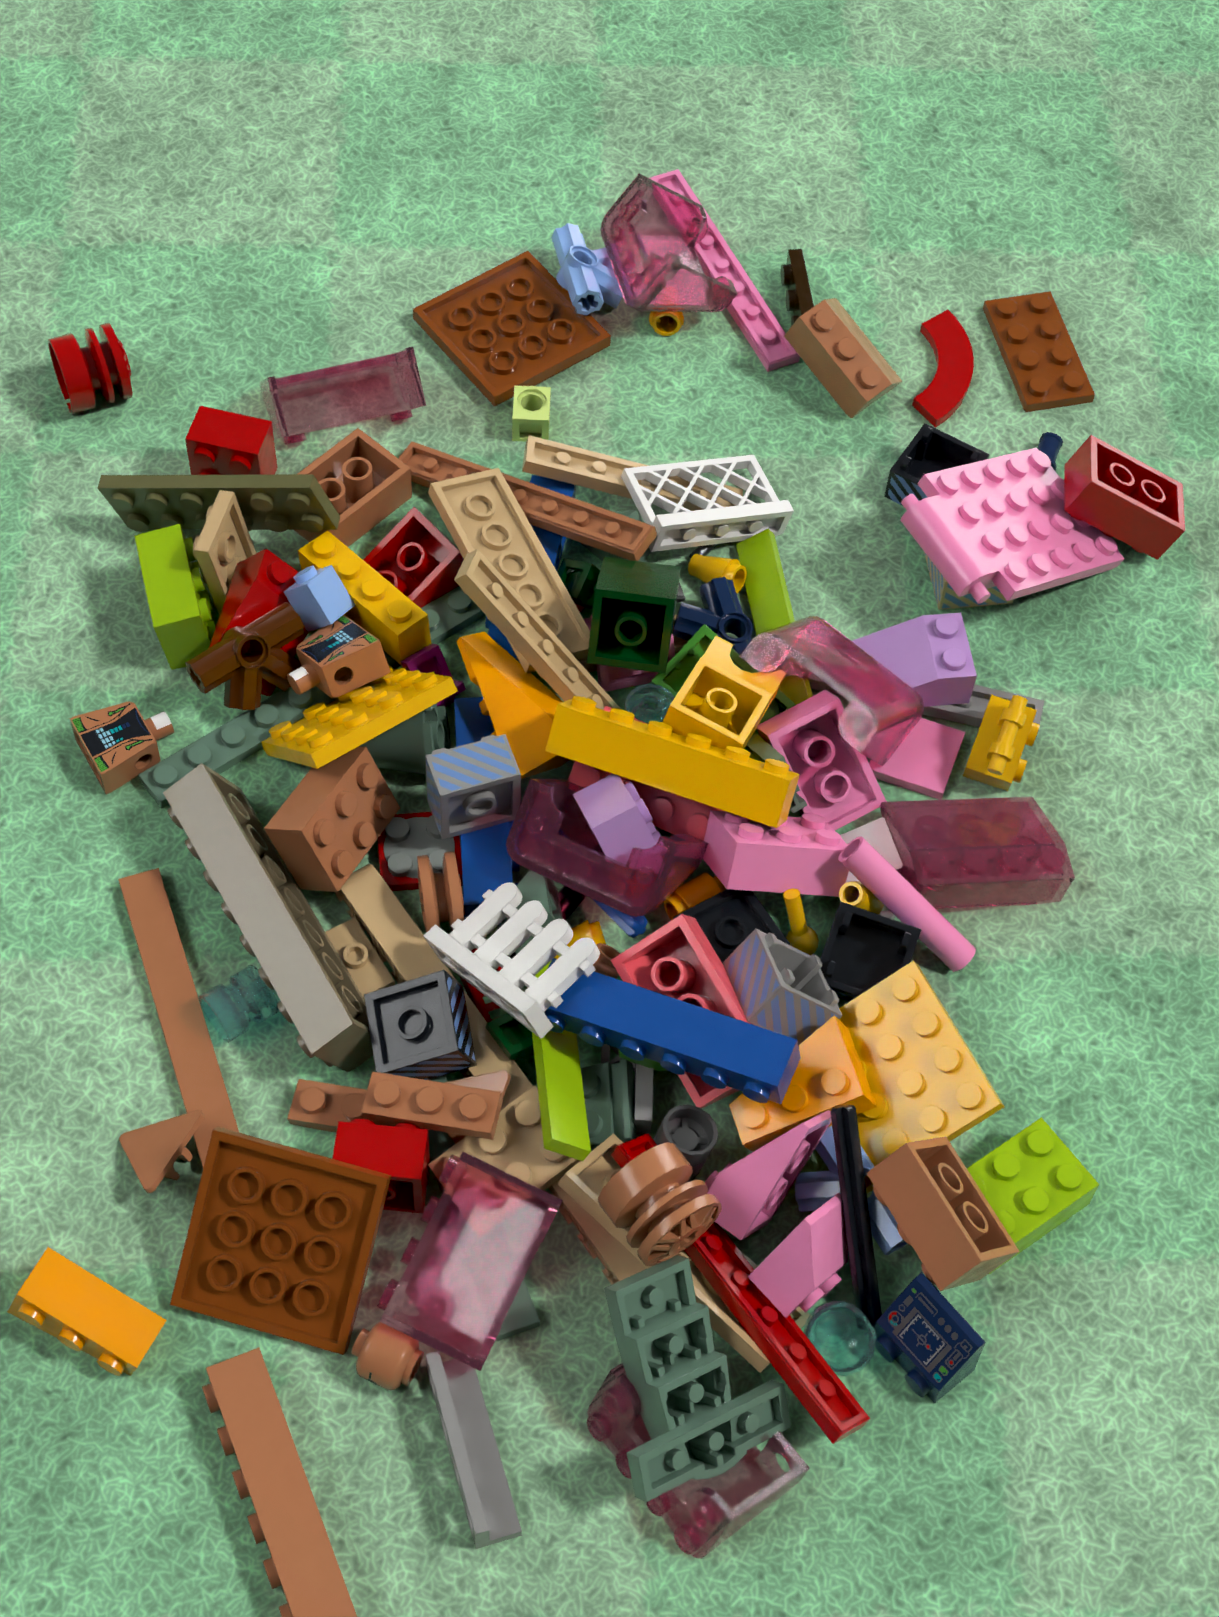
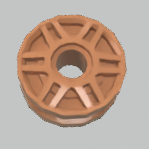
(440, 892)

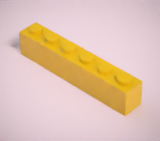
(672, 761)

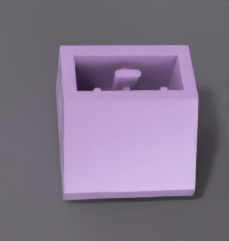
(617, 817)

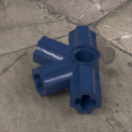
(720, 613)

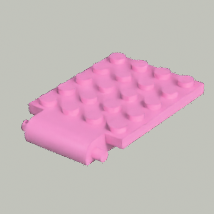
(1004, 528)

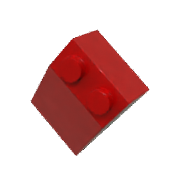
(417, 559)
(253, 592)

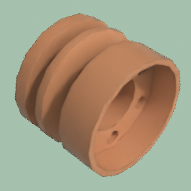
(659, 1203)

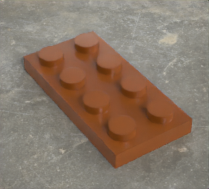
(1038, 351)

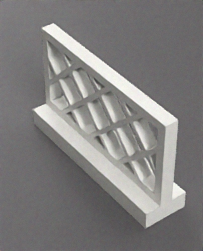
(715, 523)

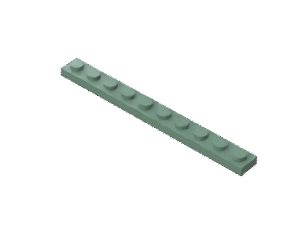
(245, 733)

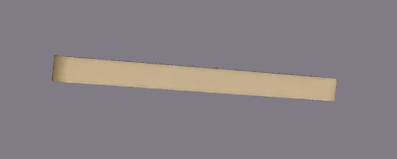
(410, 956)

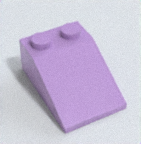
(928, 656)

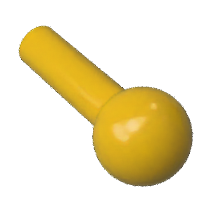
(800, 936)

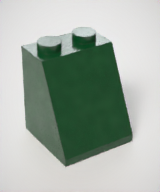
(633, 614)

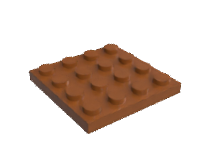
(510, 327)
(280, 1240)

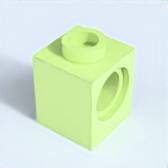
(531, 412)

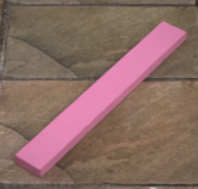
(748, 307)

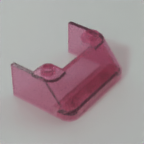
(343, 395)

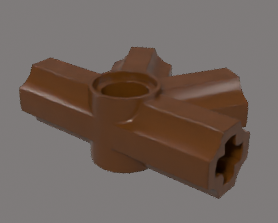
(262, 660)

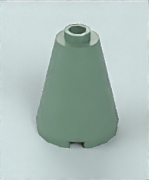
(407, 743)

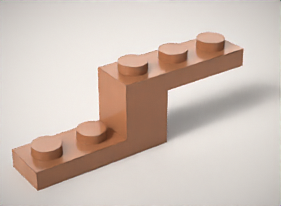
(398, 1100)

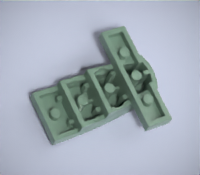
(684, 1383)

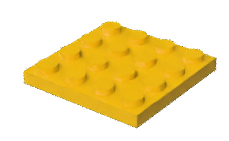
(356, 717)
(914, 1066)

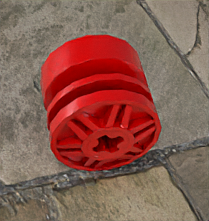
(90, 367)

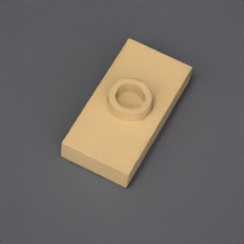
(360, 957)

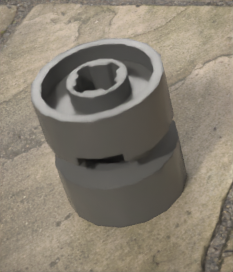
(691, 1132)

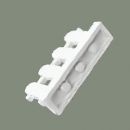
(520, 971)

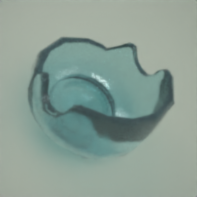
(841, 1336)

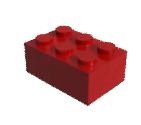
(1124, 497)

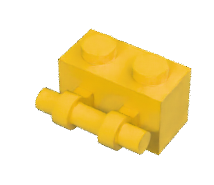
(1000, 742)

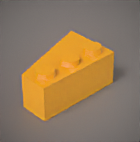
(824, 1078)
(86, 1313)

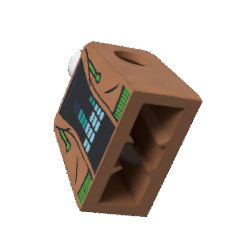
(338, 659)
(119, 742)

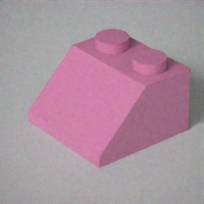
(806, 1261)

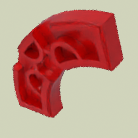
(953, 371)

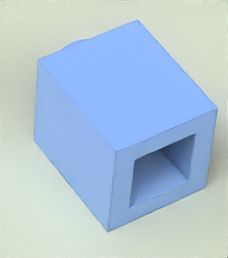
(318, 597)

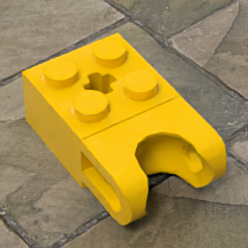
(722, 699)

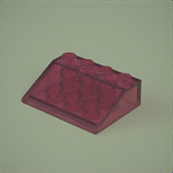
(979, 851)

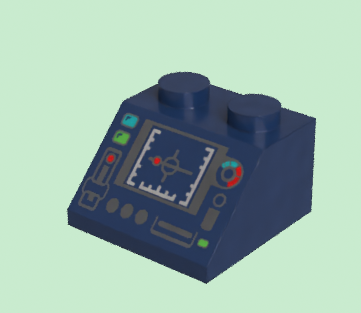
(928, 1339)

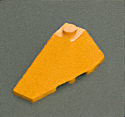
(514, 701)

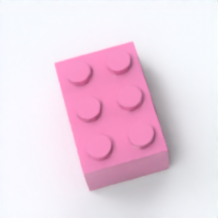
(772, 859)

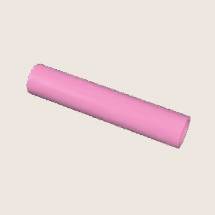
(907, 903)

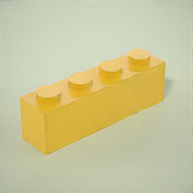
(378, 604)

